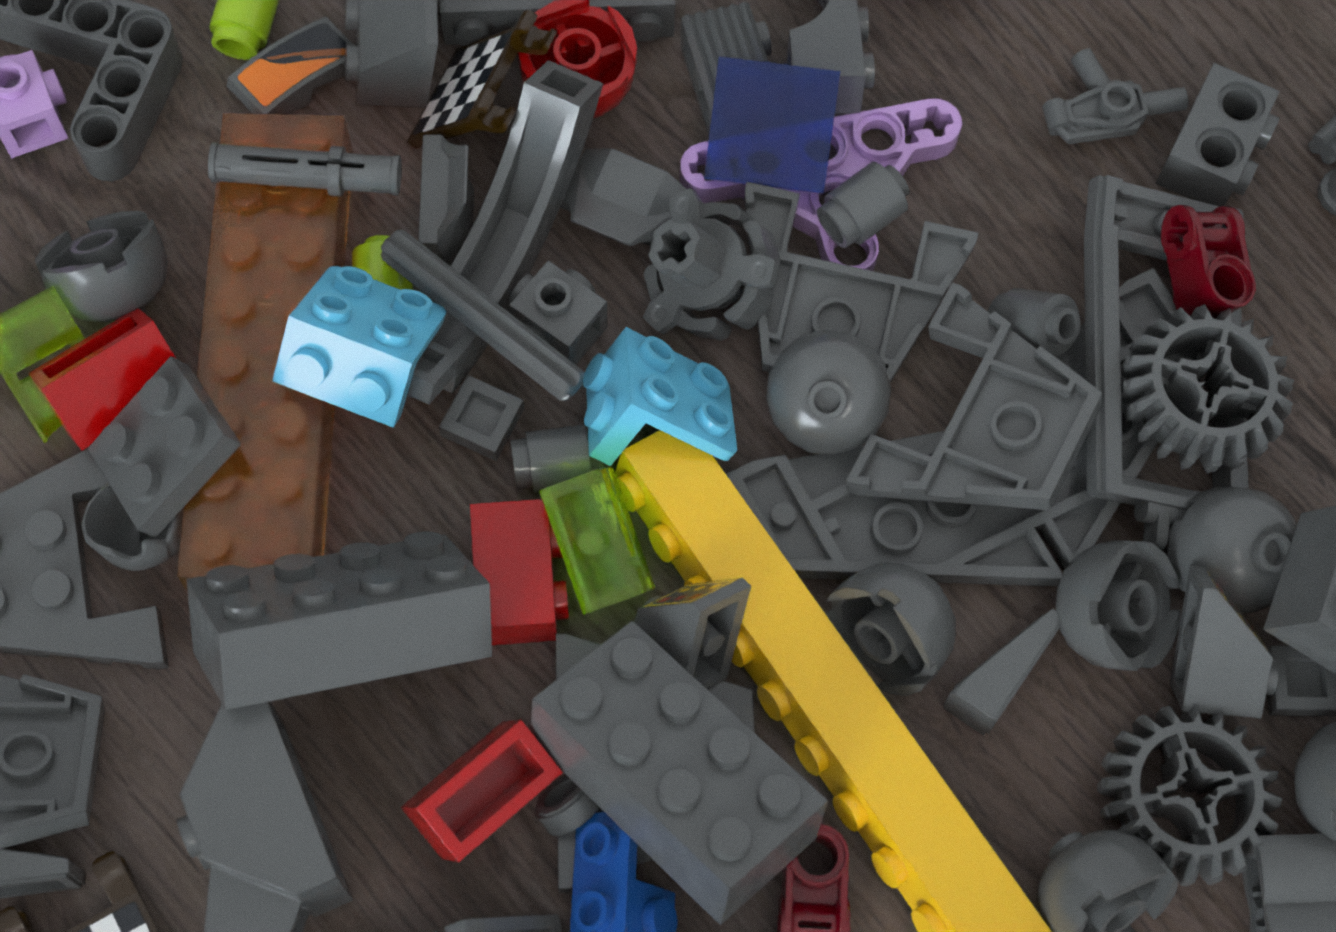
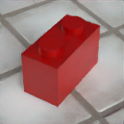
(101, 375)
(515, 555)
(481, 790)

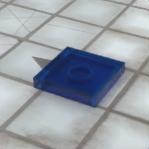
(771, 124)

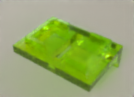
(28, 335)

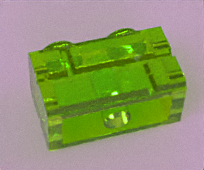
(597, 539)

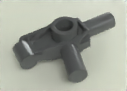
(1108, 107)

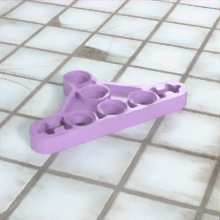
(850, 158)

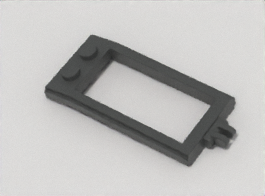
(1129, 220)

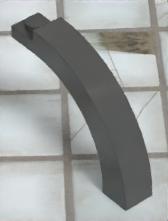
(516, 213)

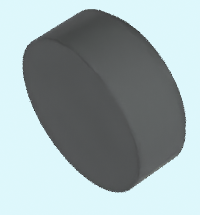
(564, 807)

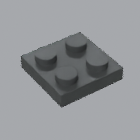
(163, 447)

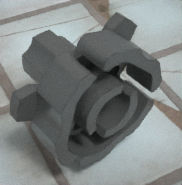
(704, 263)

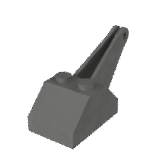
(257, 828)

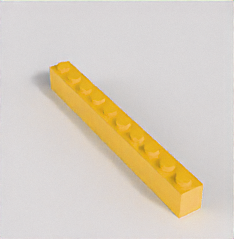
(825, 697)

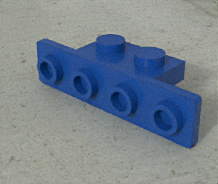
(606, 886)

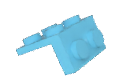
(357, 343)
(653, 385)

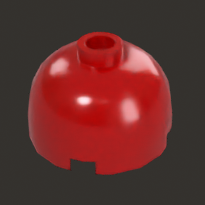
(589, 43)

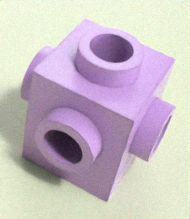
(29, 105)

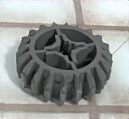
(1239, 377)
(1179, 744)

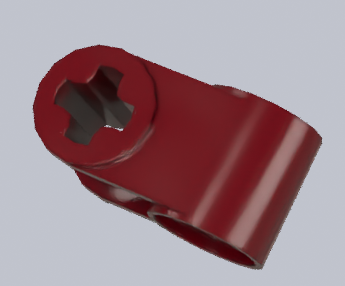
(1210, 262)
(813, 898)

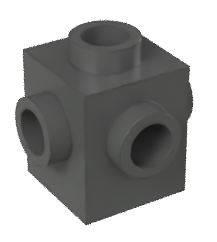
(560, 309)

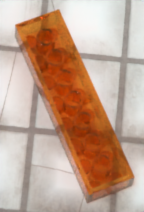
(261, 263)

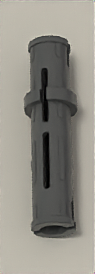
(305, 168)

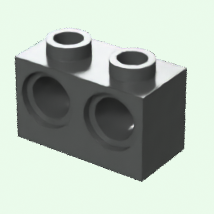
(1219, 138)

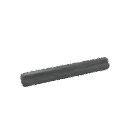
(482, 315)

